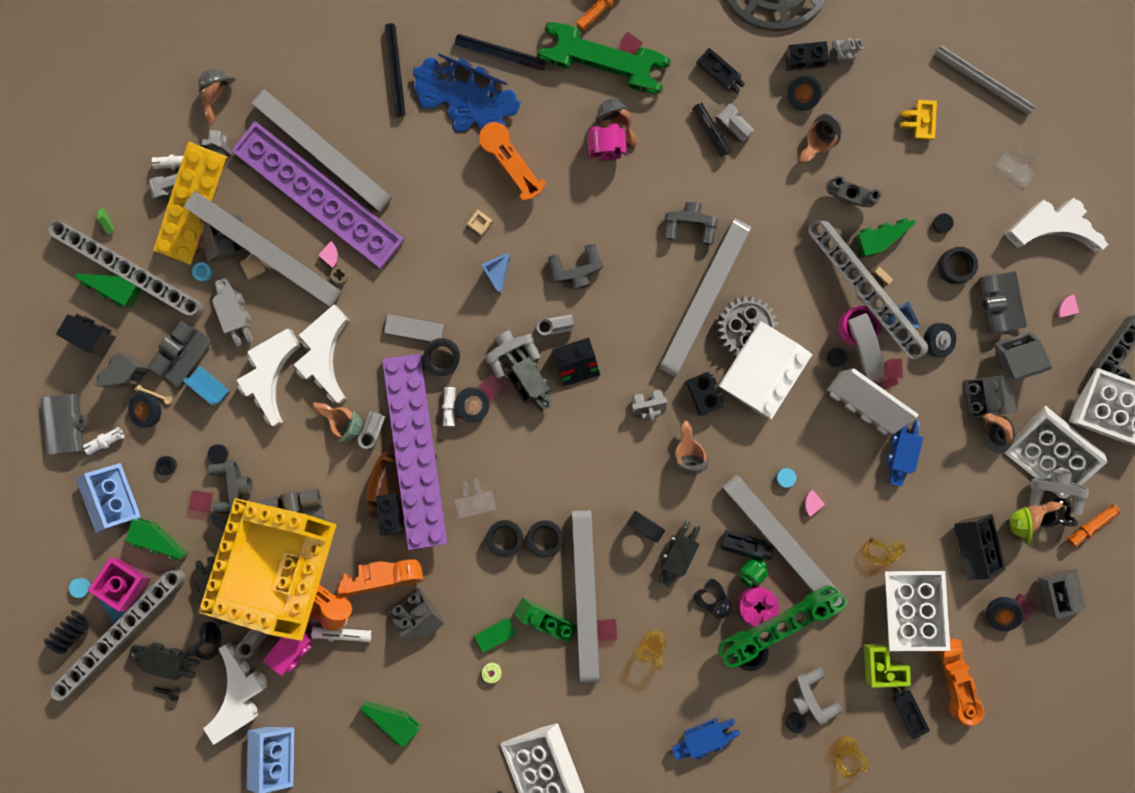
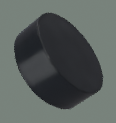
(943, 223)
(836, 357)
(218, 453)
(166, 465)
(796, 722)

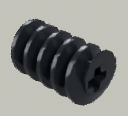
(66, 637)

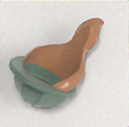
(343, 422)

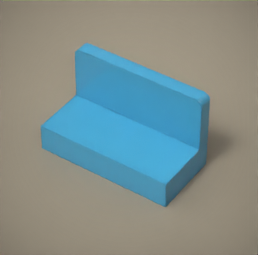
(207, 386)

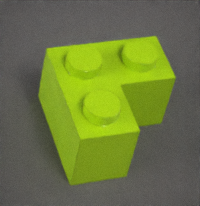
(882, 672)

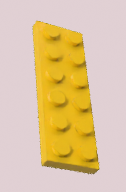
(180, 227)

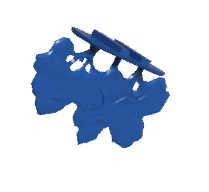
(467, 99)

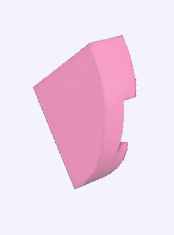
(330, 254)
(1068, 307)
(813, 503)

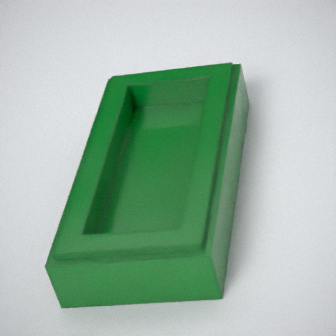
(495, 634)

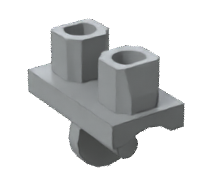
(845, 50)
(217, 143)
(651, 408)

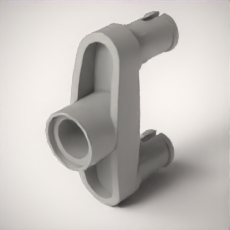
(506, 343)
(1059, 483)
(807, 702)

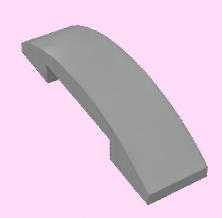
(868, 348)

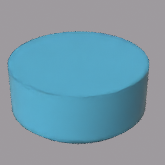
(202, 271)
(786, 477)
(79, 587)

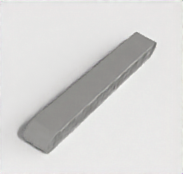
(321, 150)
(262, 248)
(119, 263)
(876, 292)
(704, 298)
(777, 536)
(585, 596)
(110, 639)

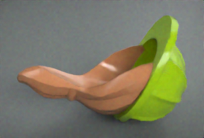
(1028, 519)

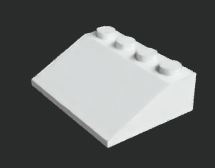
(765, 370)
(870, 401)
(1107, 407)
(1051, 445)
(917, 611)
(541, 762)

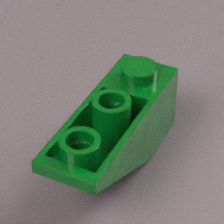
(876, 241)
(115, 287)
(152, 536)
(544, 620)
(392, 721)

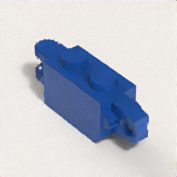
(904, 453)
(704, 738)

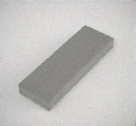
(413, 328)

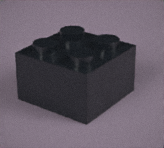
(86, 334)

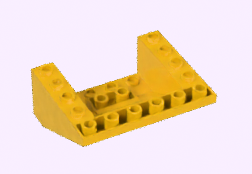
(268, 569)

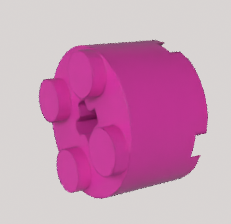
(606, 142)
(844, 328)
(751, 597)

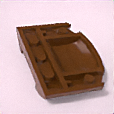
(384, 481)

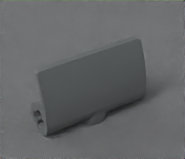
(1002, 302)
(179, 352)
(62, 424)
(304, 502)

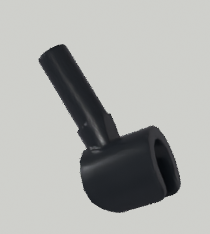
(168, 692)

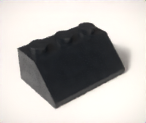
(979, 547)

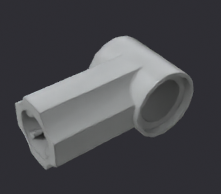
(731, 119)
(161, 187)
(557, 325)
(372, 428)
(253, 639)

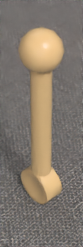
(168, 400)

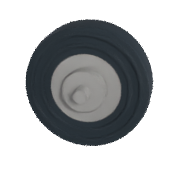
(940, 339)

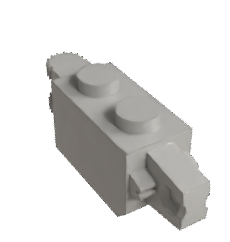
(231, 311)

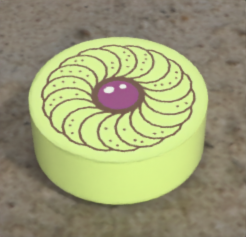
(491, 672)

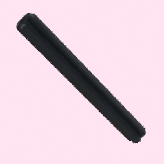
(501, 52)
(395, 71)

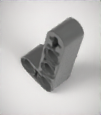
(1120, 346)

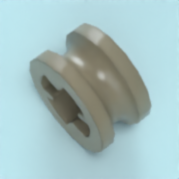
(343, 270)

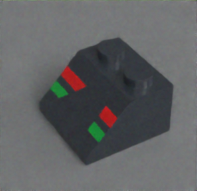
(576, 362)

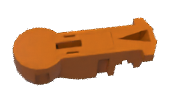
(496, 142)
(381, 576)
(331, 610)
(964, 704)

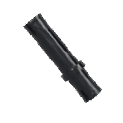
(723, 149)

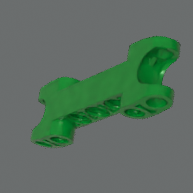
(605, 58)
(814, 607)

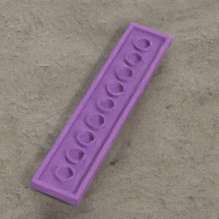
(318, 195)
(414, 452)

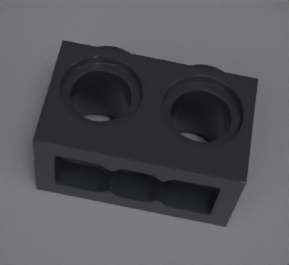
(806, 56)
(700, 395)
(388, 514)

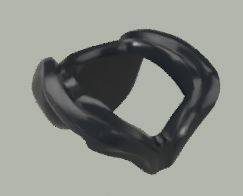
(1052, 518)
(720, 608)
(209, 634)

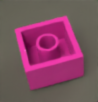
(119, 584)
(286, 653)

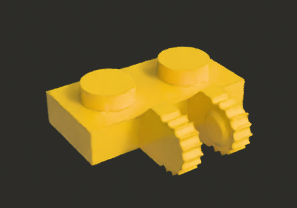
(925, 120)

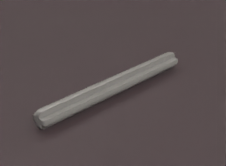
(984, 80)

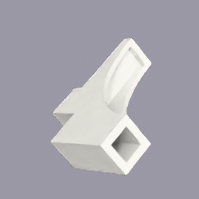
(1065, 221)
(318, 362)
(262, 381)
(241, 686)

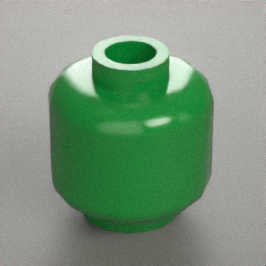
(753, 573)

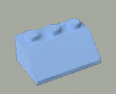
(108, 497)
(270, 759)

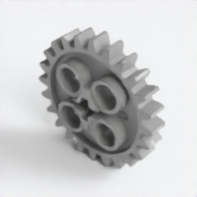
(734, 338)

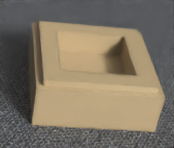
(479, 223)
(253, 267)
(881, 277)

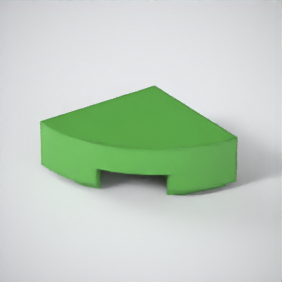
(105, 221)

